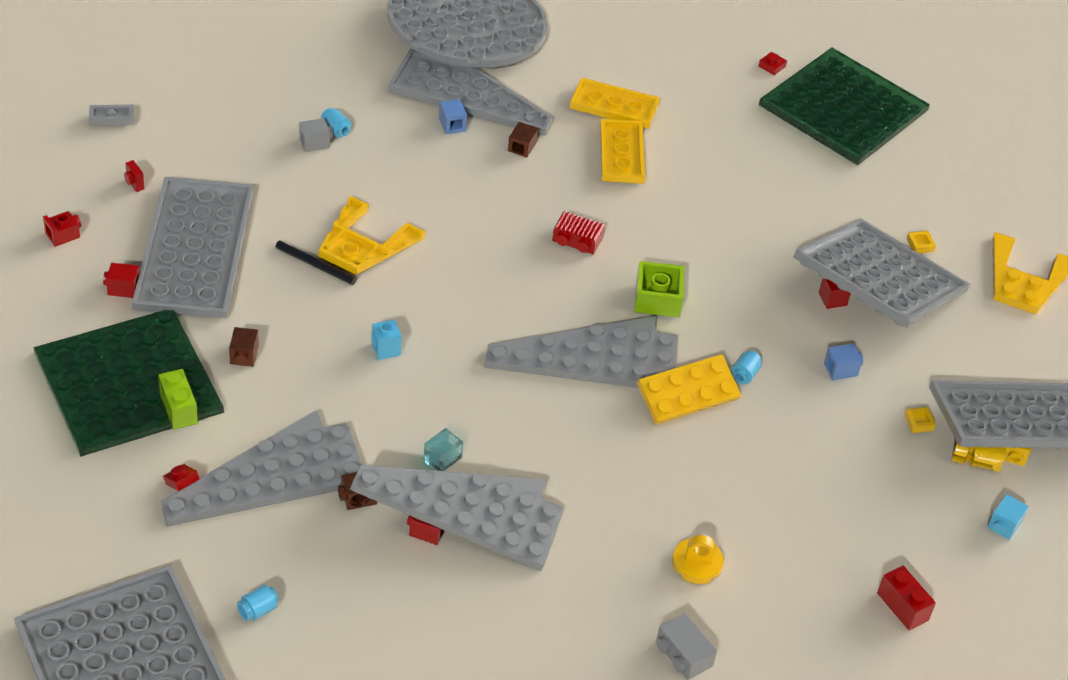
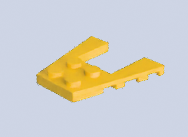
(356, 251)
(1020, 288)

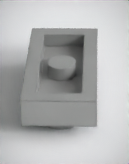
(111, 115)

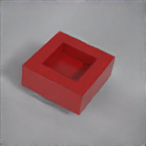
(772, 63)
(134, 176)
(181, 477)

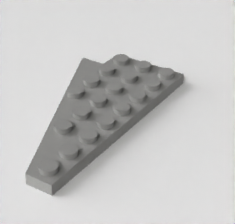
(479, 93)
(600, 353)
(283, 468)
(482, 508)

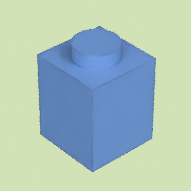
(452, 116)
(843, 361)

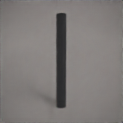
(315, 262)

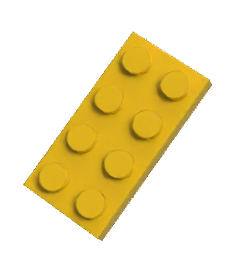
(614, 102)
(622, 151)
(688, 389)

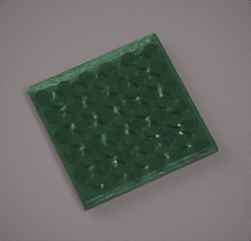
(844, 105)
(111, 380)

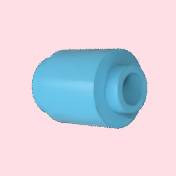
(338, 122)
(746, 367)
(257, 603)

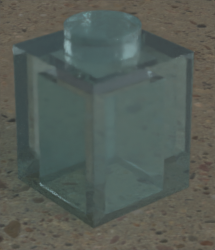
(443, 450)

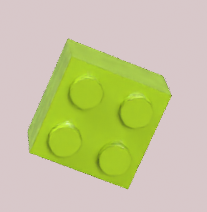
(659, 289)

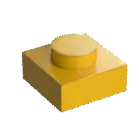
(921, 242)
(920, 420)

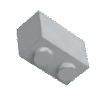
(686, 646)

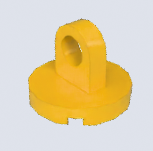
(698, 559)

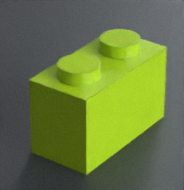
(178, 399)

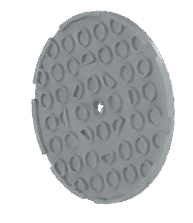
(470, 30)

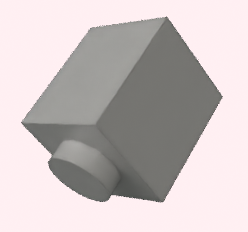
(315, 134)

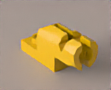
(990, 457)

